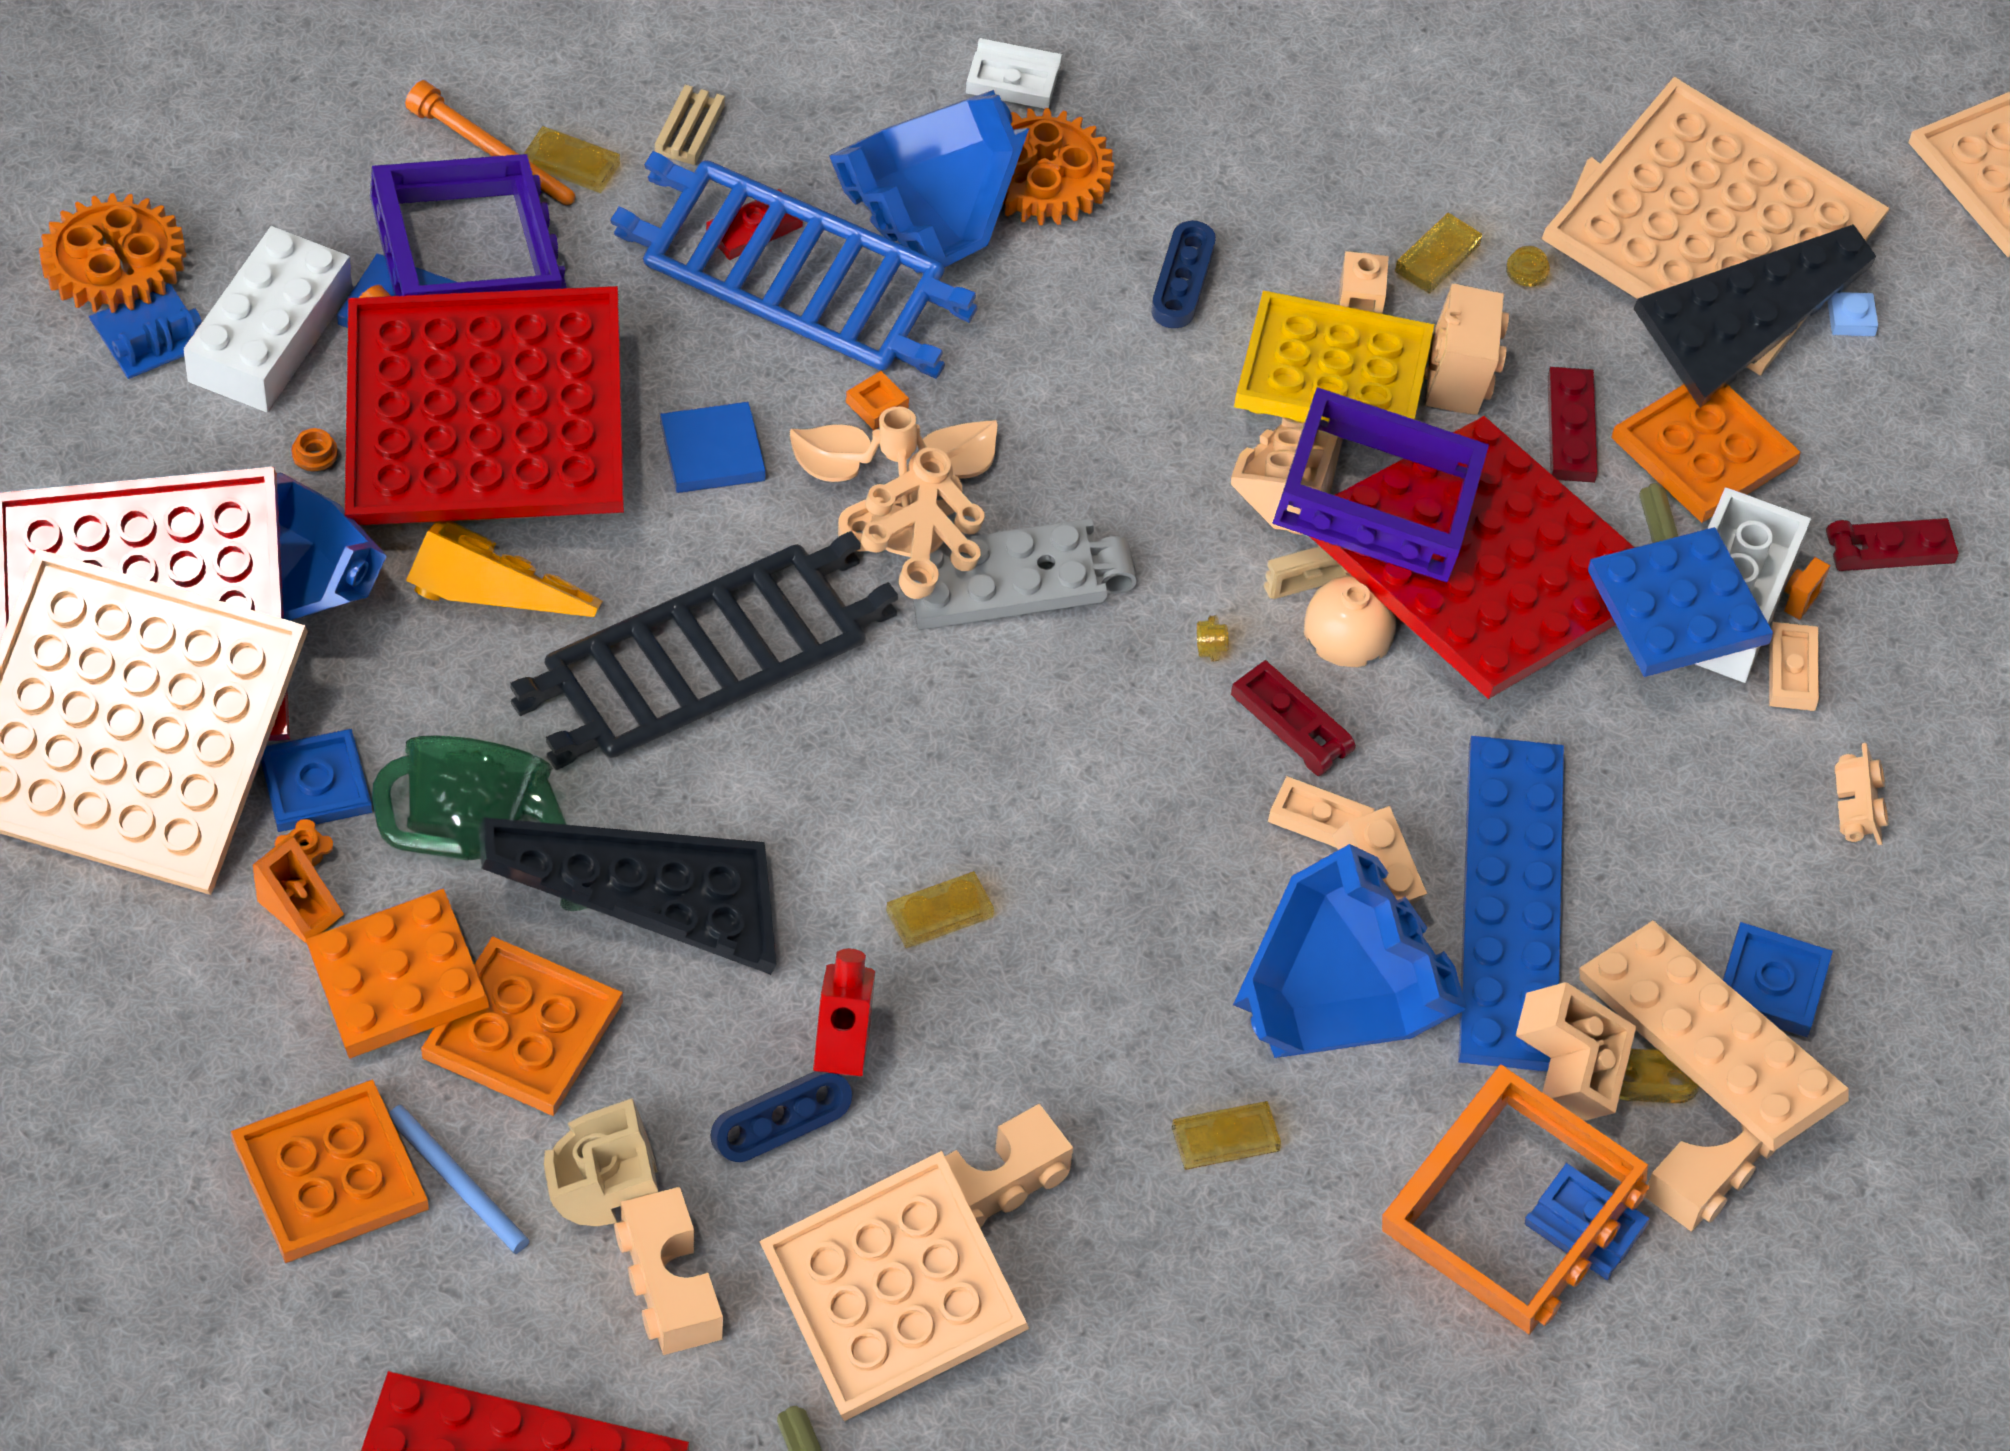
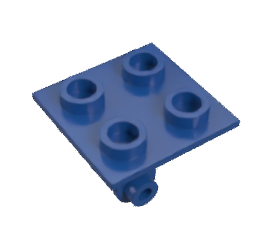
(149, 333)

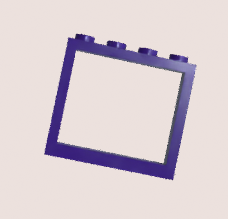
(462, 180)
(1366, 528)

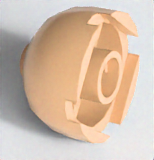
(1348, 623)

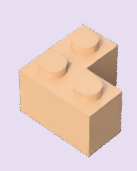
(1382, 837)
(1585, 1046)

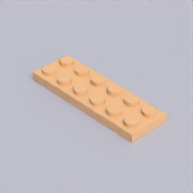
(1714, 1035)

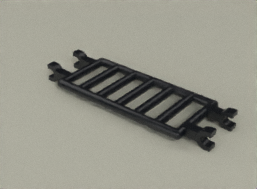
(596, 733)

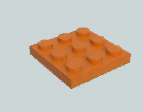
(1705, 448)
(397, 973)
(533, 1033)
(329, 1170)

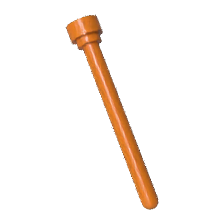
(427, 101)

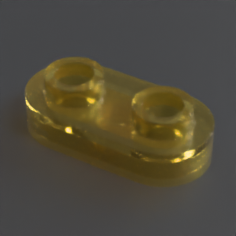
(1651, 1075)

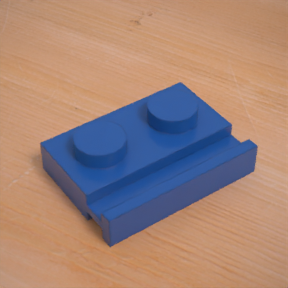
(1568, 1210)

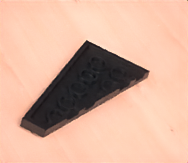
(1743, 311)
(672, 884)

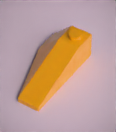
(465, 569)

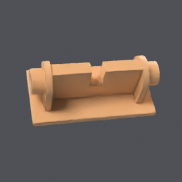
(1865, 812)

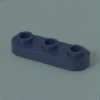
(1180, 263)
(800, 1116)

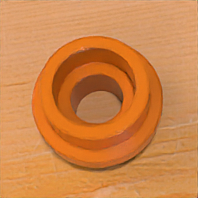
(314, 440)

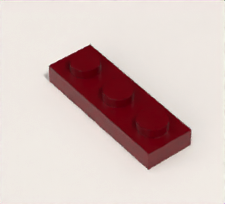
(1572, 424)

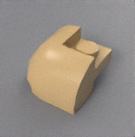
(600, 1165)

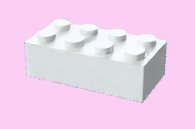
(268, 319)
(1765, 548)

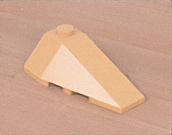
(1263, 470)

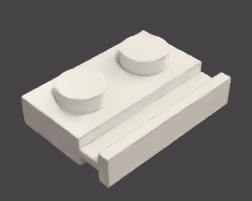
(1014, 73)

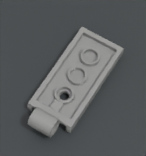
(1012, 582)

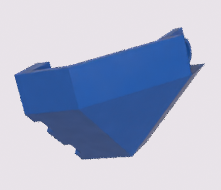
(936, 176)
(323, 553)
(1346, 963)

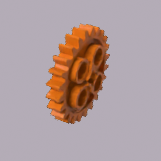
(1058, 168)
(91, 271)

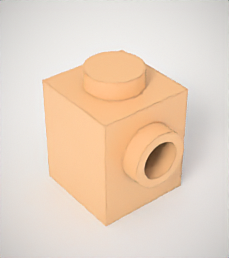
(1363, 281)

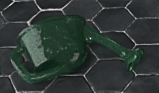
(455, 787)

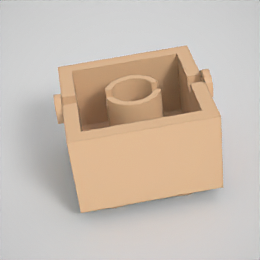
(1466, 350)

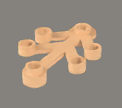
(925, 517)

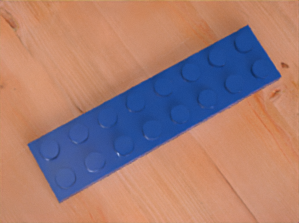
(1509, 895)

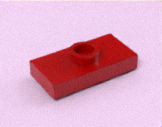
(746, 224)

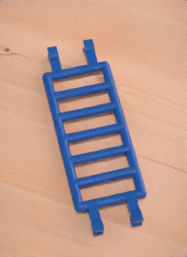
(896, 345)

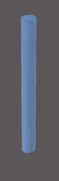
(458, 1179)

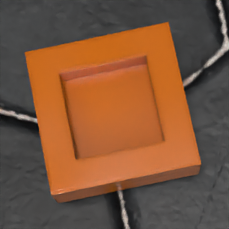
(874, 397)
(1805, 587)

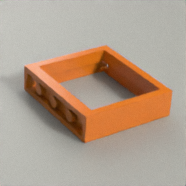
(1499, 1090)

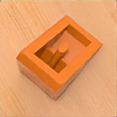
(294, 891)

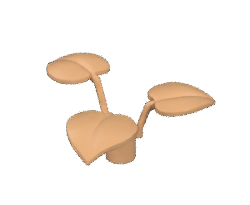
(836, 452)

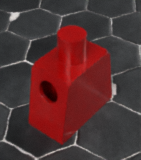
(844, 1015)

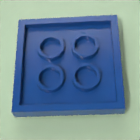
(1679, 601)

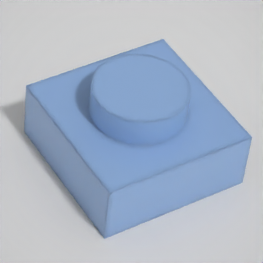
(1853, 314)

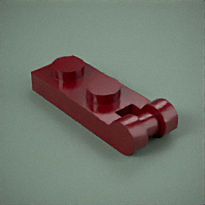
(1892, 544)
(1293, 717)

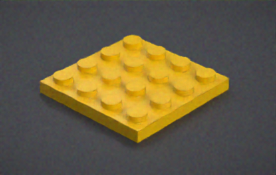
(1334, 348)

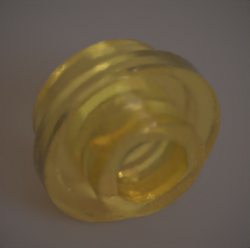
(1528, 266)
(1212, 638)

